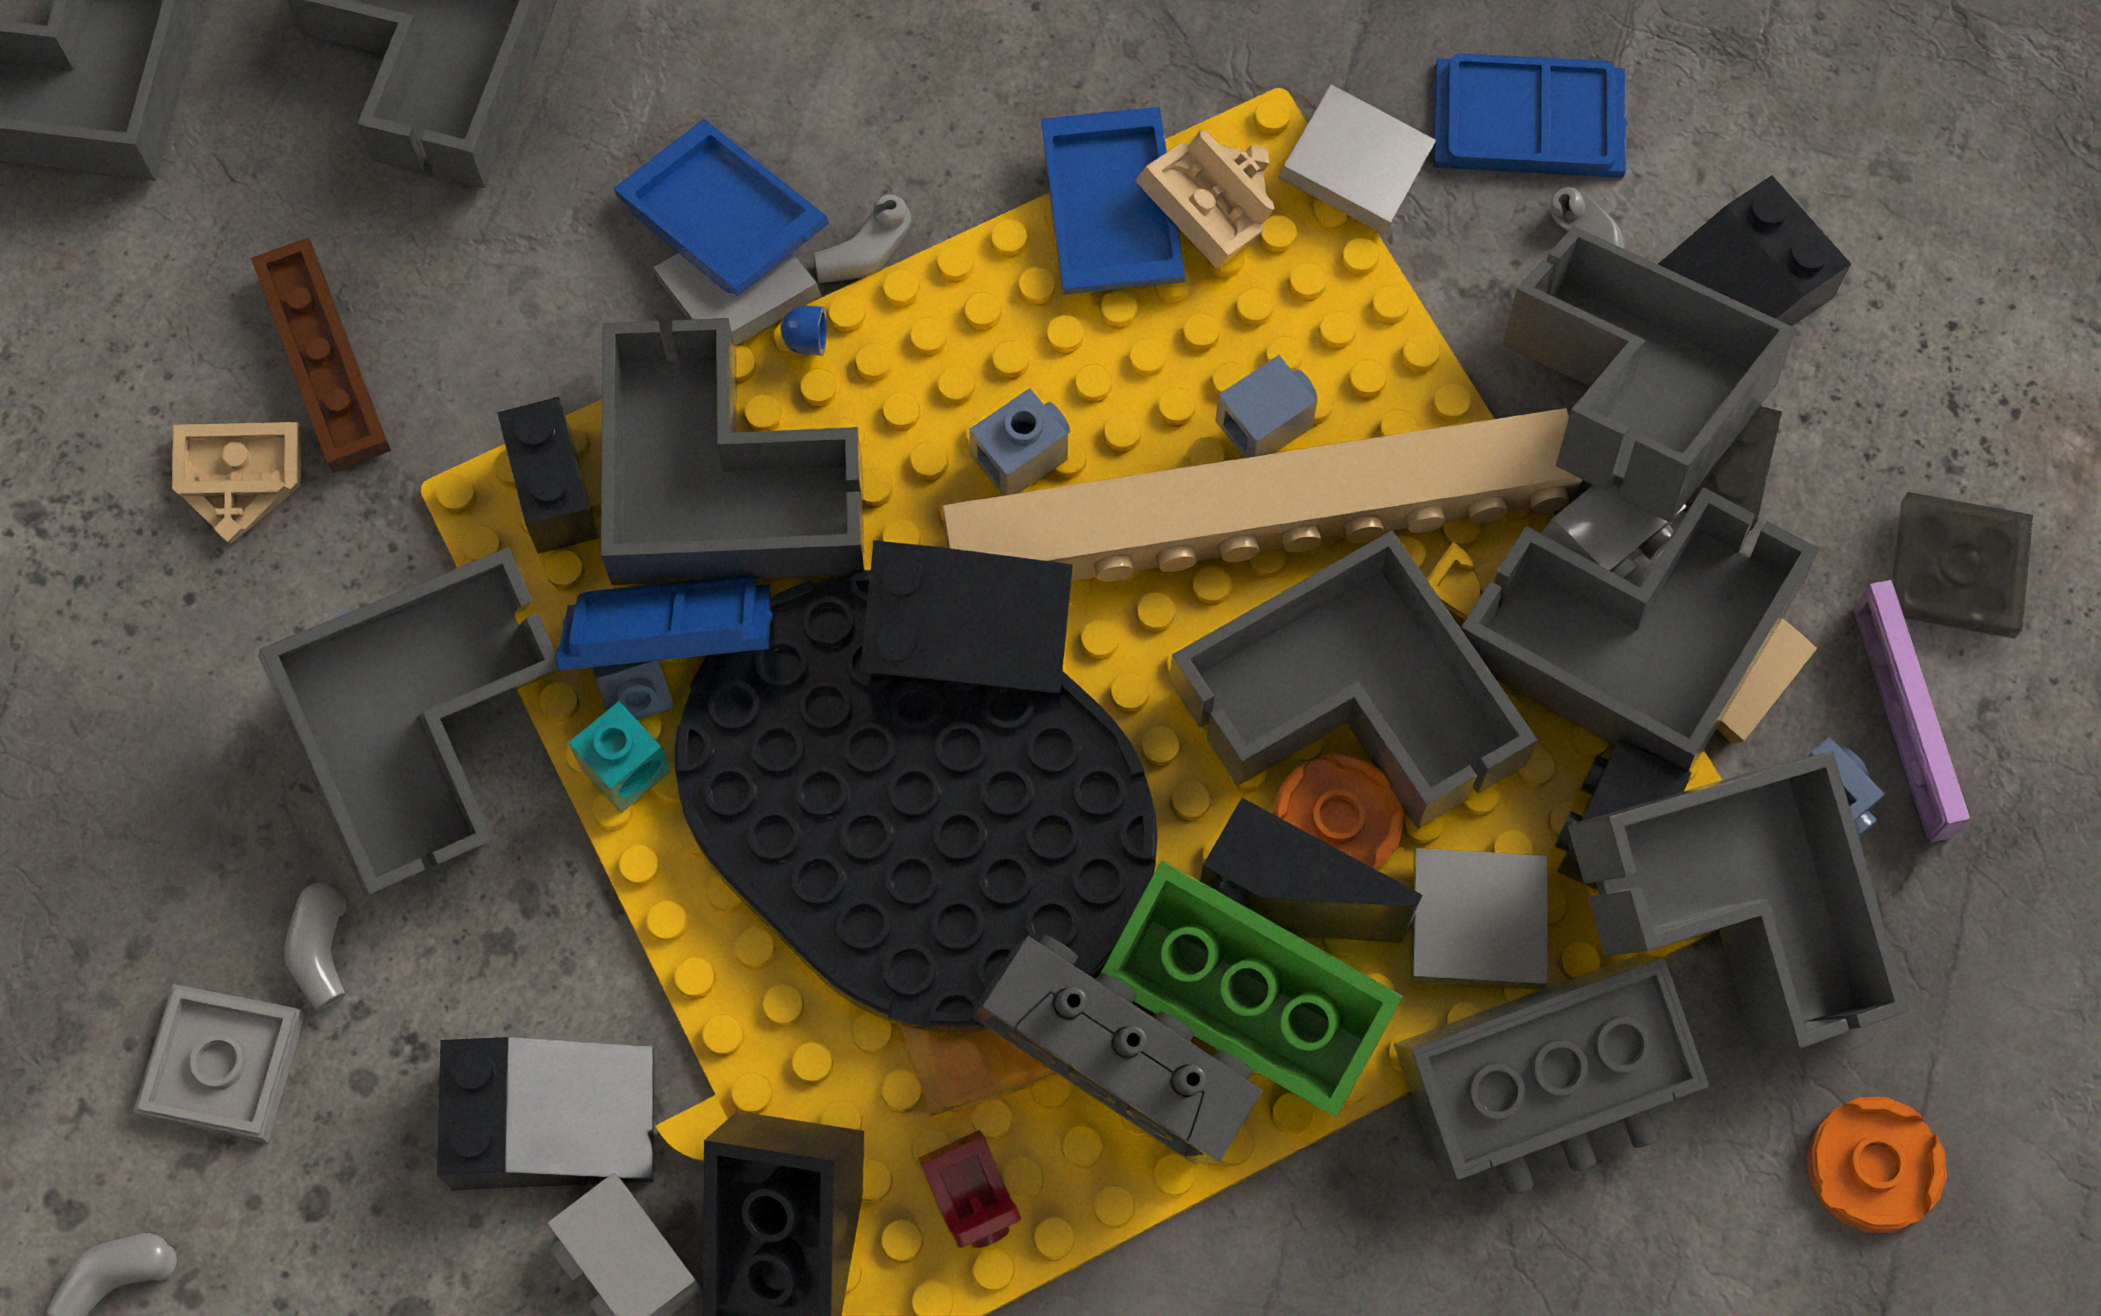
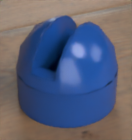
(805, 330)

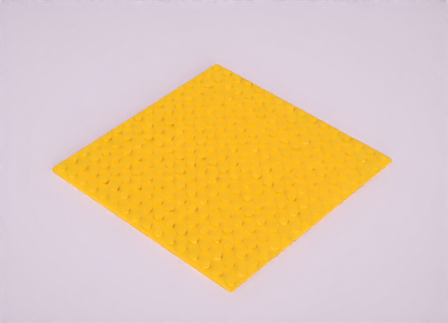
(1139, 380)

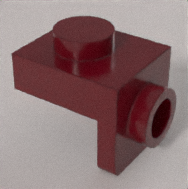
(970, 1191)

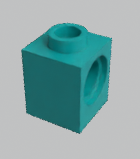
(619, 756)

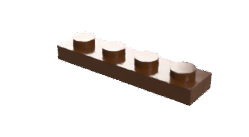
(320, 355)

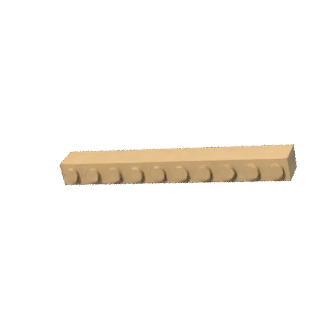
(1278, 500)

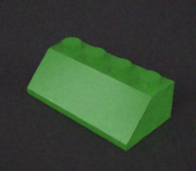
(1252, 988)

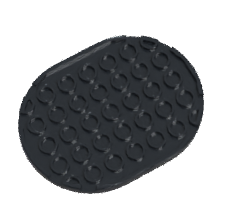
(908, 820)

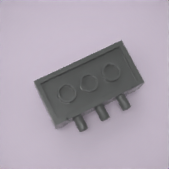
(1118, 1051)
(1553, 1071)

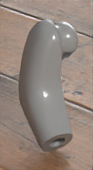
(1577, 209)
(871, 245)
(310, 942)
(109, 1267)

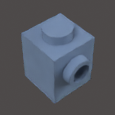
(1267, 409)
(1020, 442)

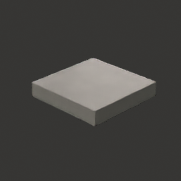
(1357, 159)
(753, 310)
(1480, 919)
(219, 1063)

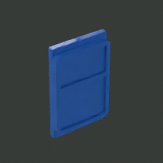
(1530, 115)
(720, 208)
(1102, 219)
(665, 622)

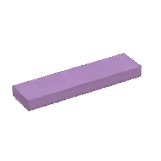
(1910, 712)

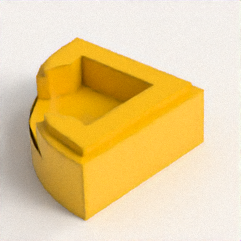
(1456, 583)
(690, 1128)

